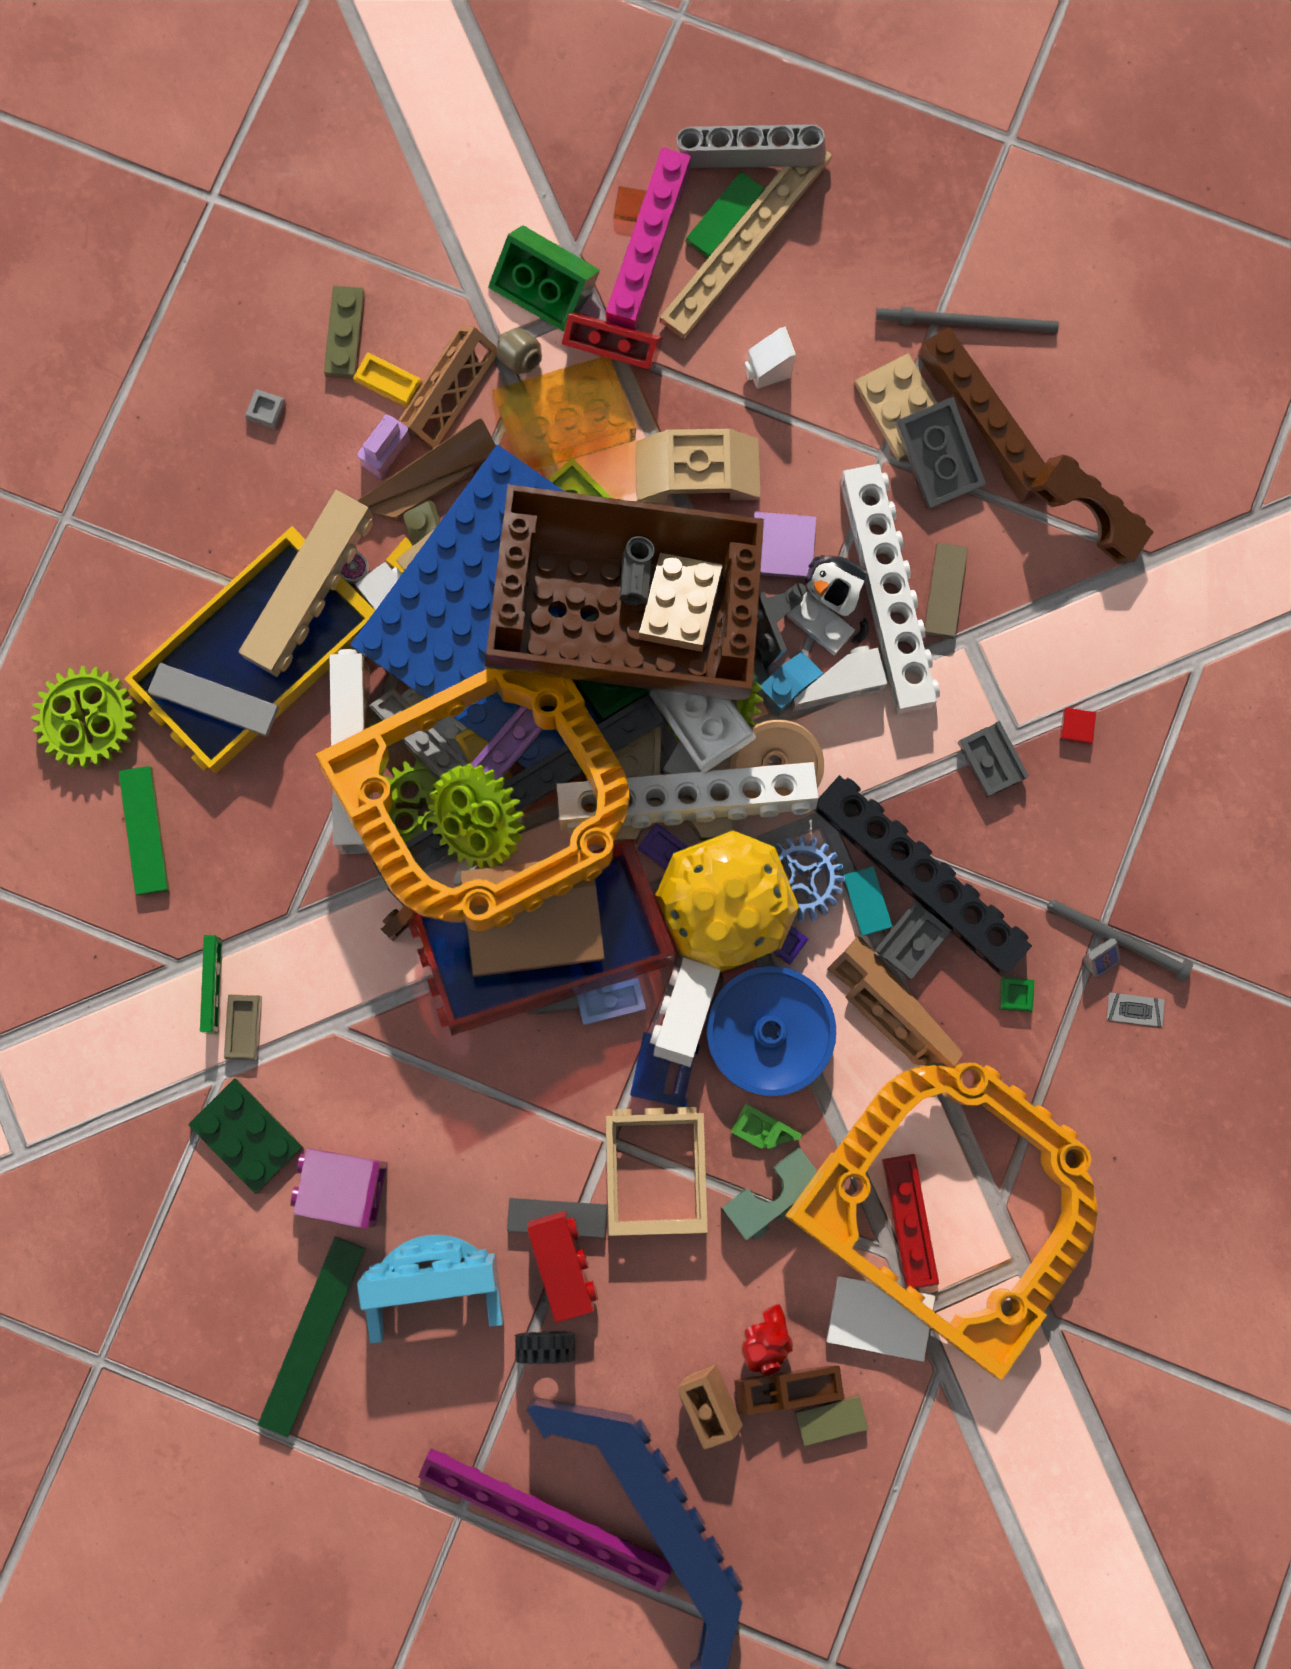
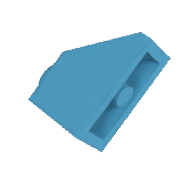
(788, 683)

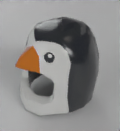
(835, 582)

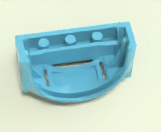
(402, 1282)

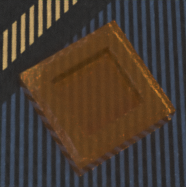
(628, 203)

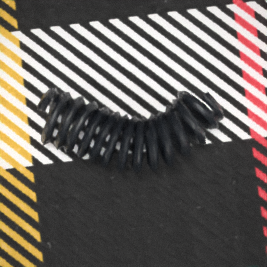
(862, 633)

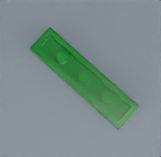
(143, 830)

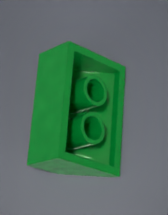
(542, 277)

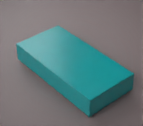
(867, 901)

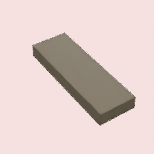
(945, 590)

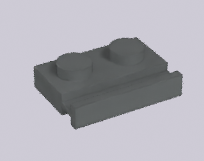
(993, 759)
(912, 940)

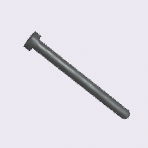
(1181, 970)

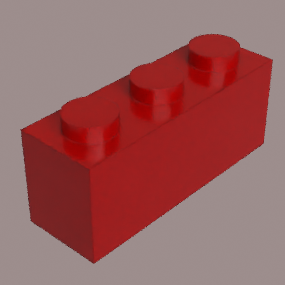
(612, 340)
(562, 1266)

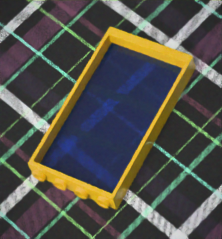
(210, 648)

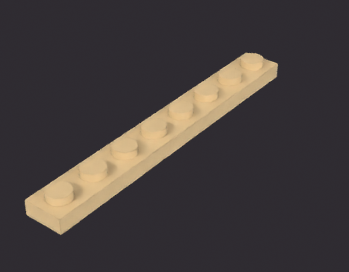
(739, 247)

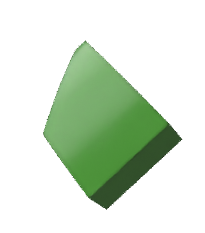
(761, 1129)

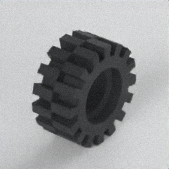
(545, 1347)

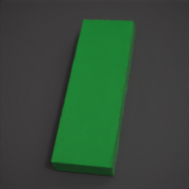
(724, 214)
(211, 984)

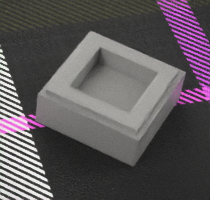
(265, 409)

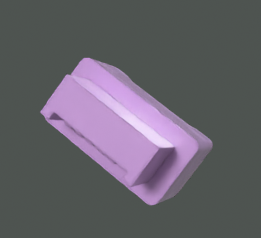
(384, 446)

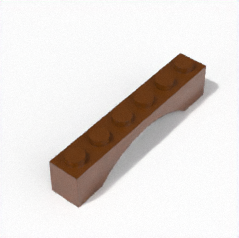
(959, 374)

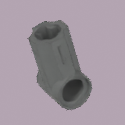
(636, 572)

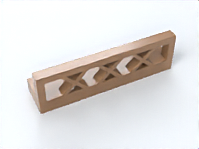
(439, 380)

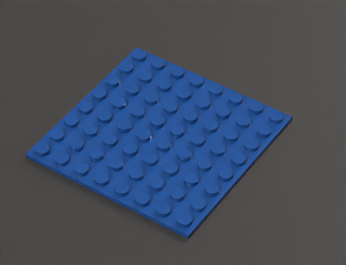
(439, 610)

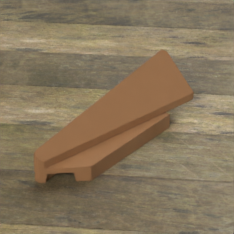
(431, 473)
(892, 1007)

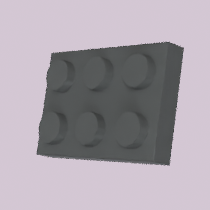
(940, 452)

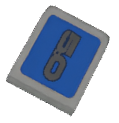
(1102, 957)

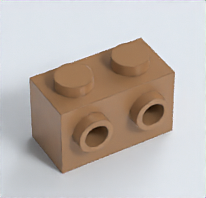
(709, 1407)

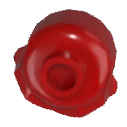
(767, 1342)

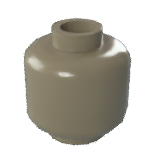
(519, 351)

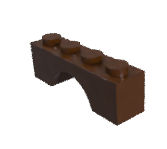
(1119, 530)

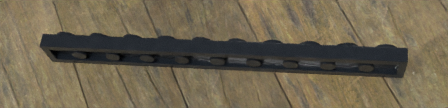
(545, 774)

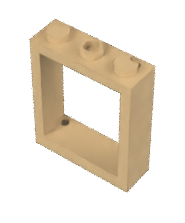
(656, 1116)

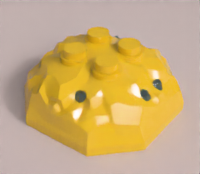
(727, 900)

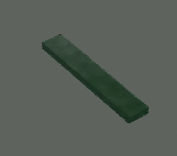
(311, 1337)

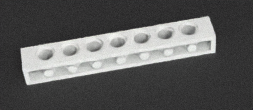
(872, 482)
(669, 788)

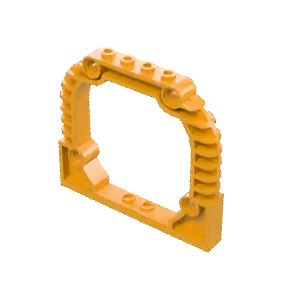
(357, 770)
(830, 1214)

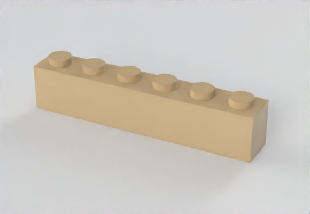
(306, 583)

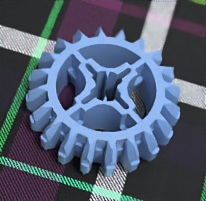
(811, 891)

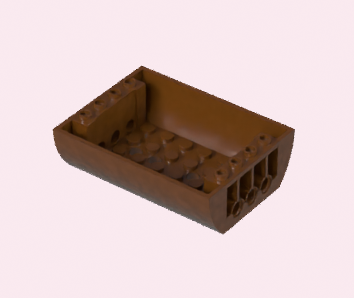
(568, 556)

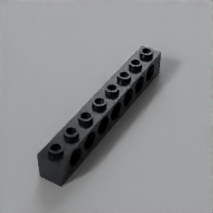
(902, 872)

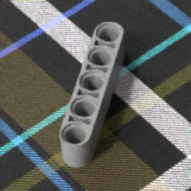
(766, 145)

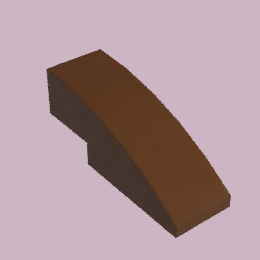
(789, 1390)

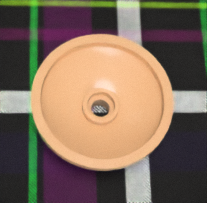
(780, 738)

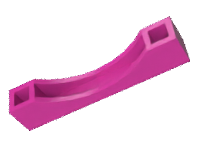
(647, 238)

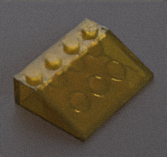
(565, 414)

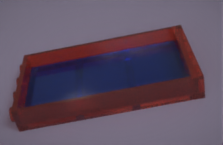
(631, 940)

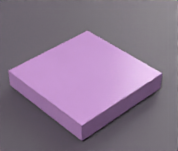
(787, 544)

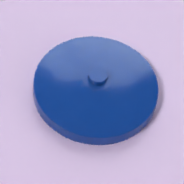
(771, 1031)

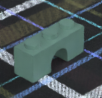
(752, 1215)

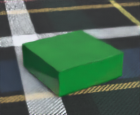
(1016, 994)

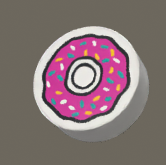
(356, 569)

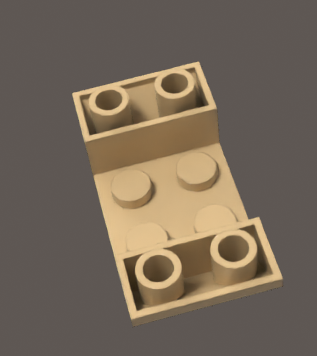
(697, 464)

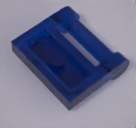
(652, 1074)

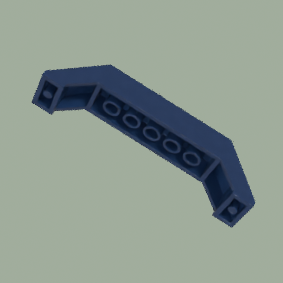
(664, 1511)

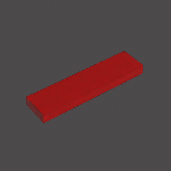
(910, 1221)

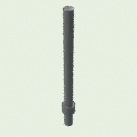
(907, 316)

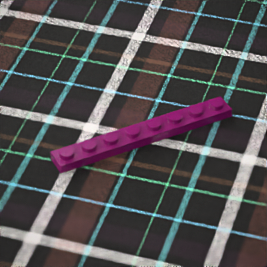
(545, 1520)

